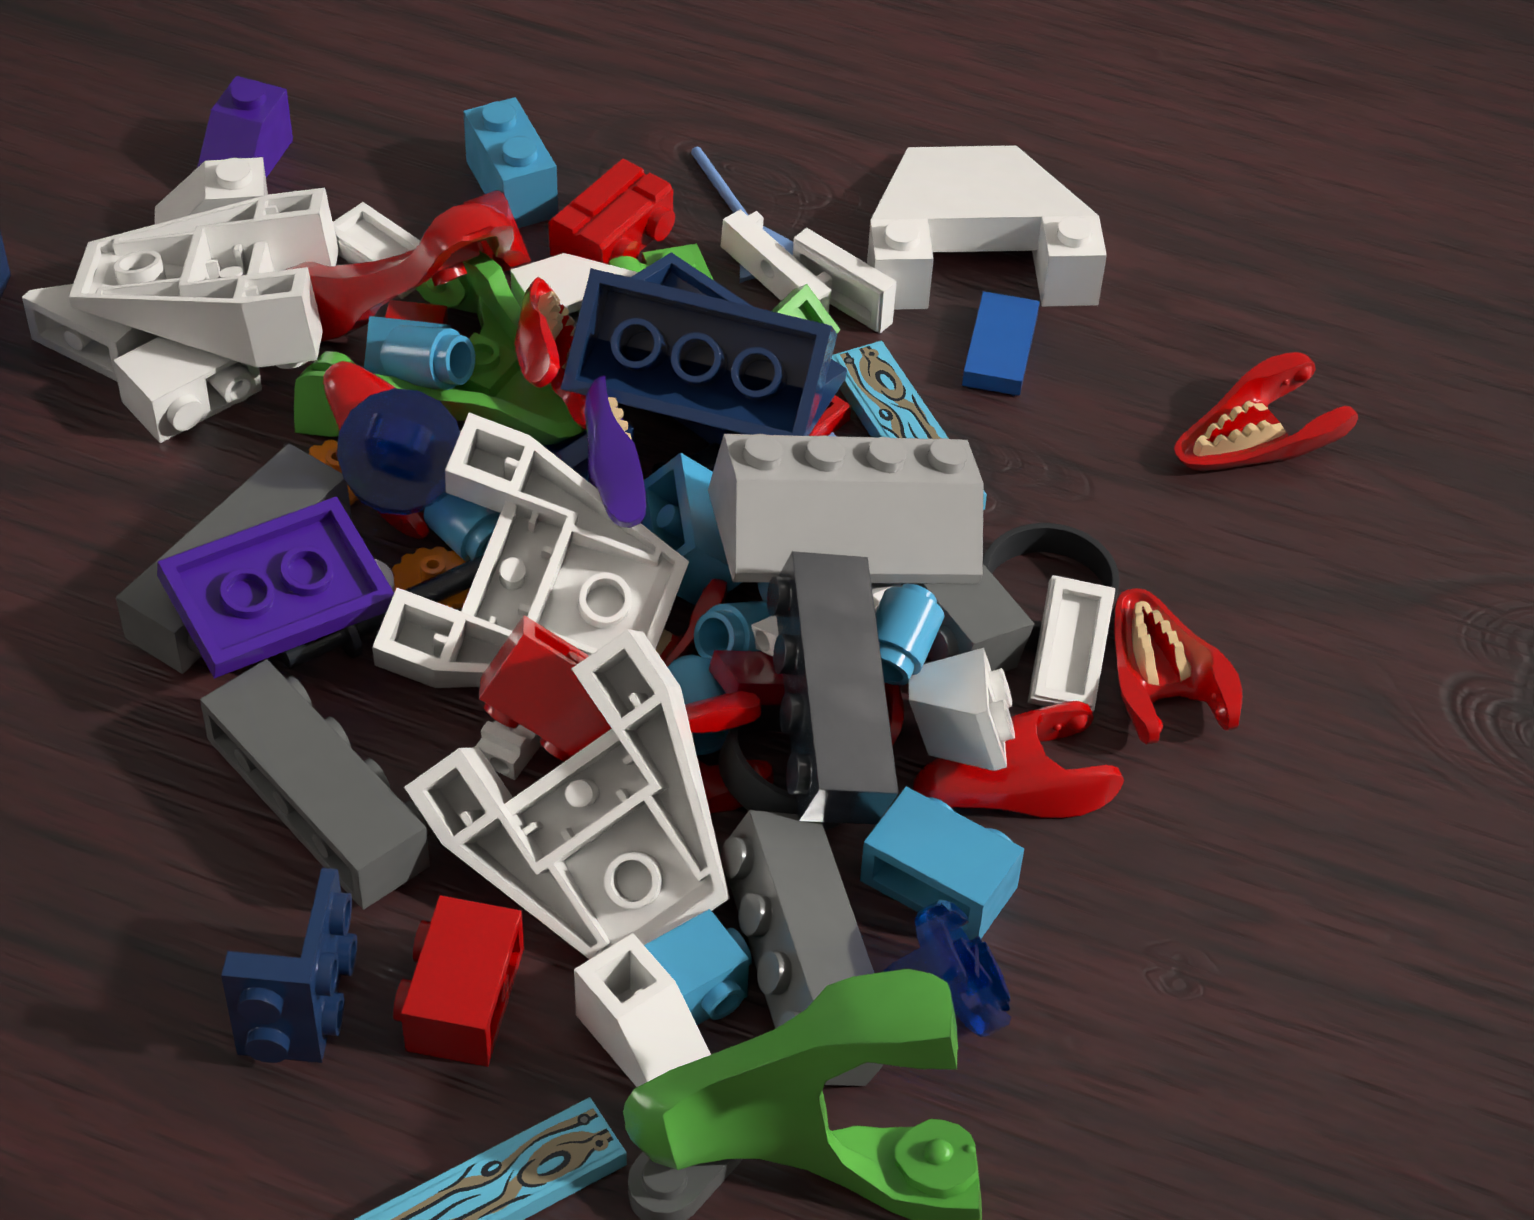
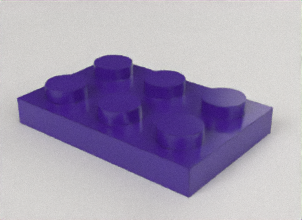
(275, 586)

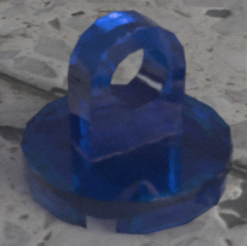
(397, 450)
(965, 964)

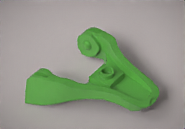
(496, 385)
(771, 1104)

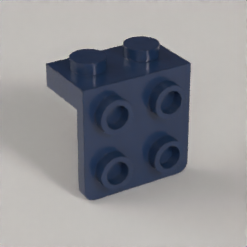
(293, 1003)

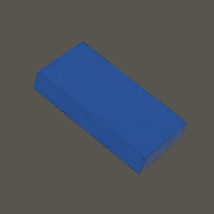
(1001, 343)

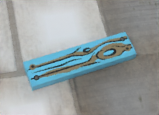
(885, 396)
(518, 1173)

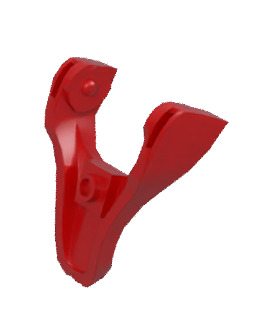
(355, 291)

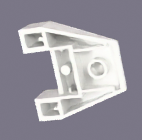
(984, 203)
(219, 278)
(546, 560)
(608, 836)

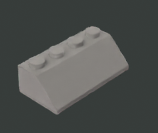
(888, 499)

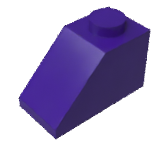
(249, 123)

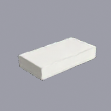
(370, 236)
(855, 284)
(1071, 642)

